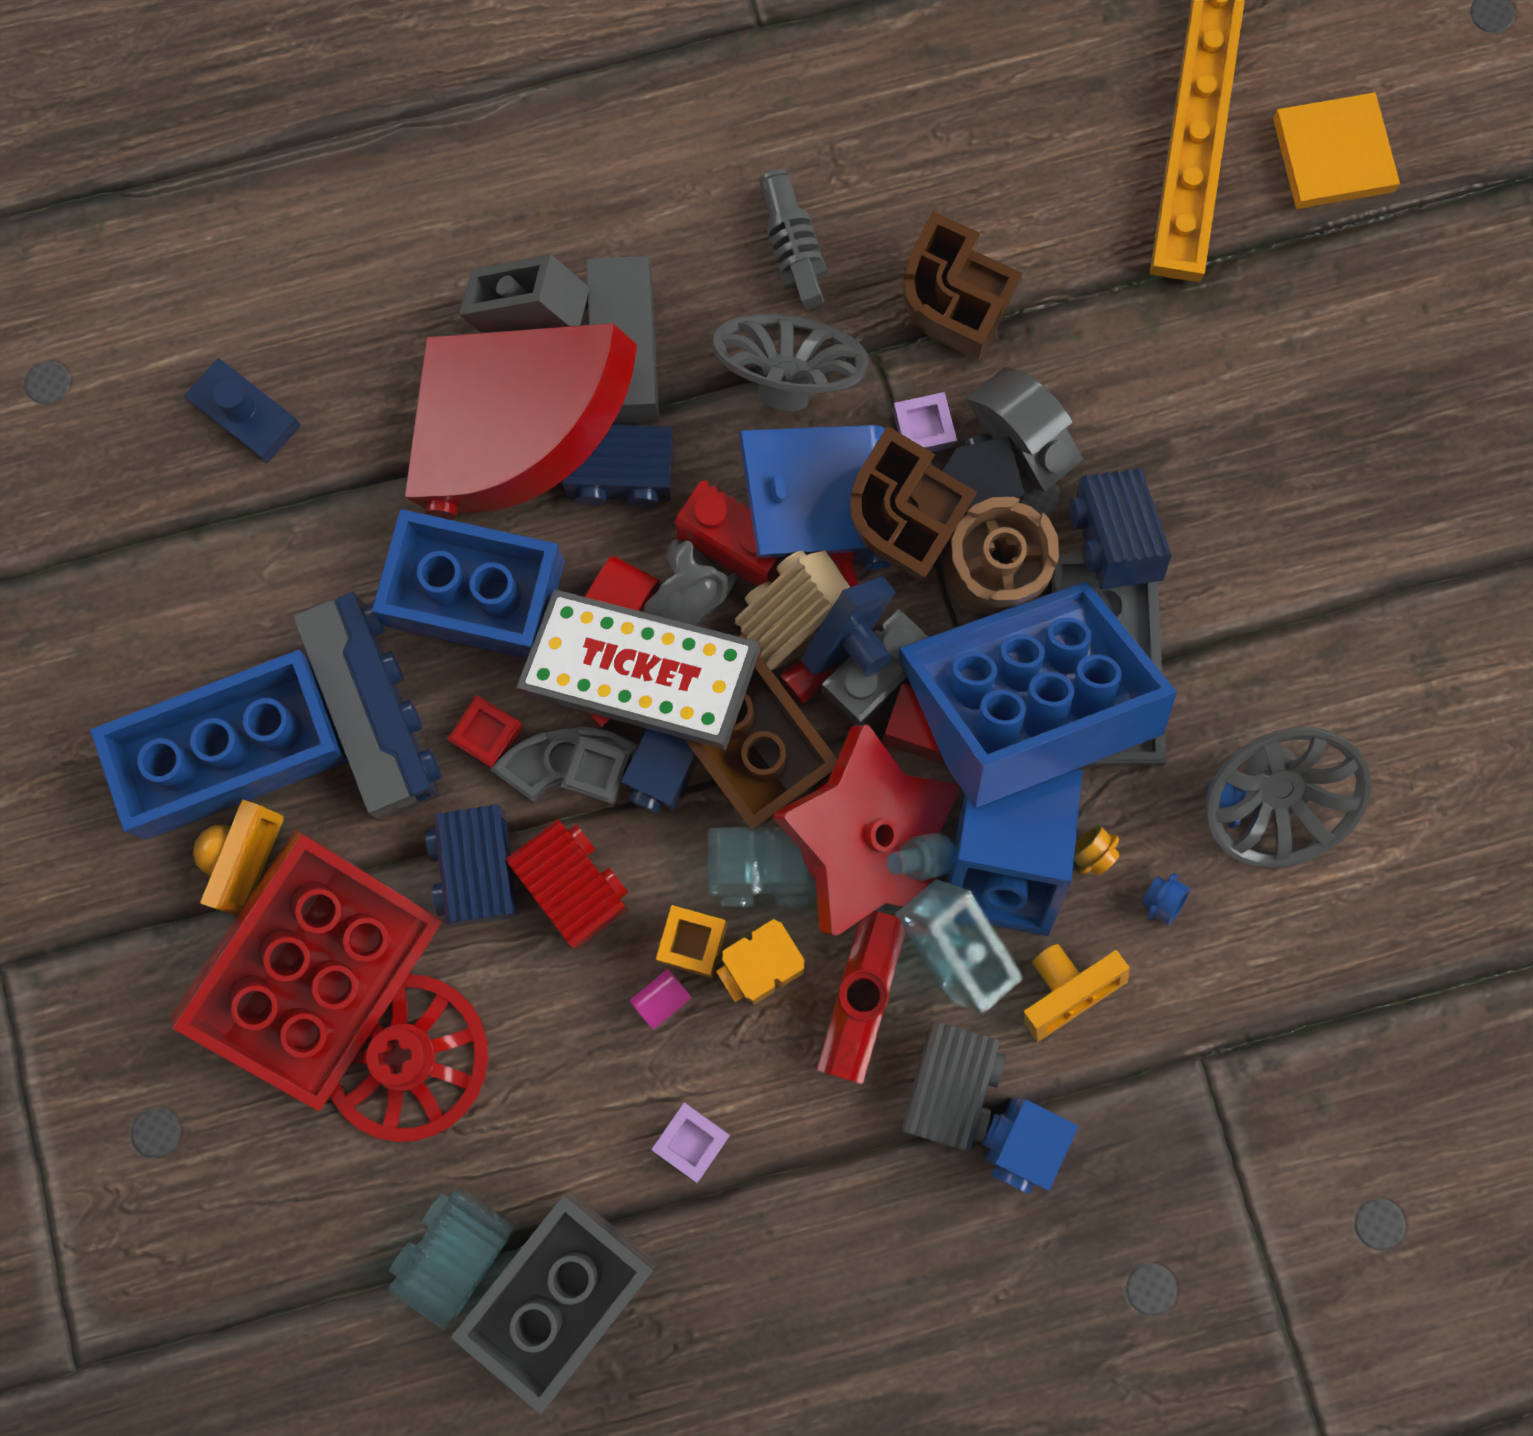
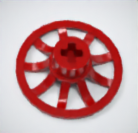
(405, 1057)

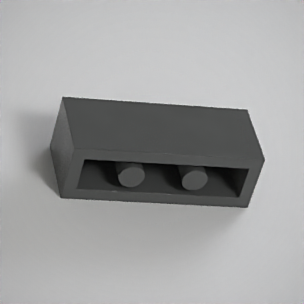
(624, 296)

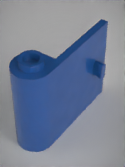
(812, 480)

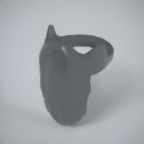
(693, 589)

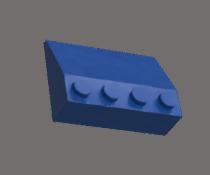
(1036, 692)

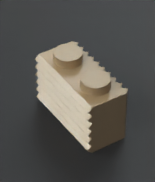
(792, 608)

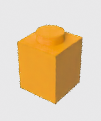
(691, 941)

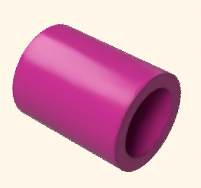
(660, 999)

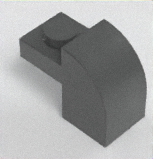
(1034, 421)

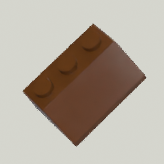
(770, 754)

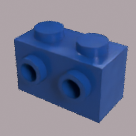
(1027, 1145)

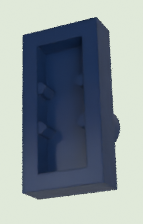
(242, 410)
(849, 630)

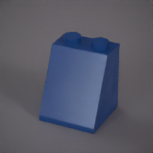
(1020, 853)

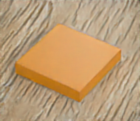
(1336, 150)

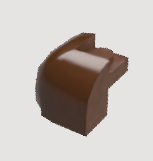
(954, 289)
(906, 504)

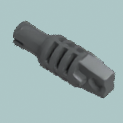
(793, 239)

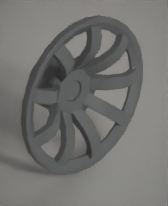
(789, 376)
(1284, 785)

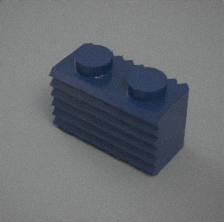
(627, 465)
(1120, 529)
(473, 866)

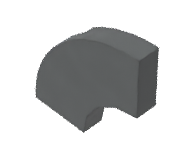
(542, 760)

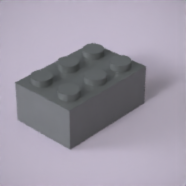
(554, 1301)

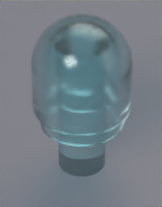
(923, 857)

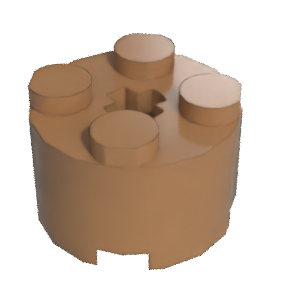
(1015, 532)

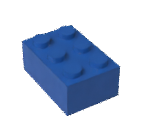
(467, 583)

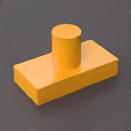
(1071, 990)

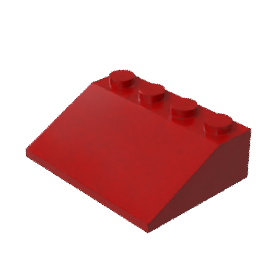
(305, 971)

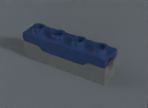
(367, 705)

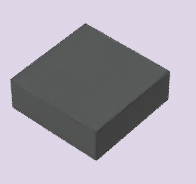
(596, 770)

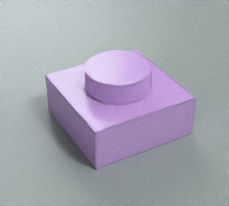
(926, 421)
(690, 1142)

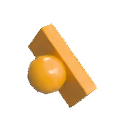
(236, 855)

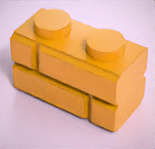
(759, 964)

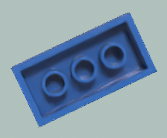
(218, 746)

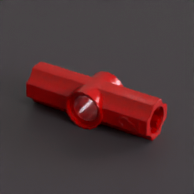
(853, 1032)

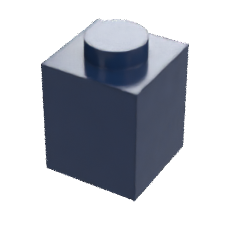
(659, 771)

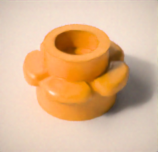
(1095, 851)

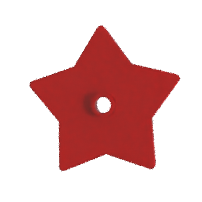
(856, 823)

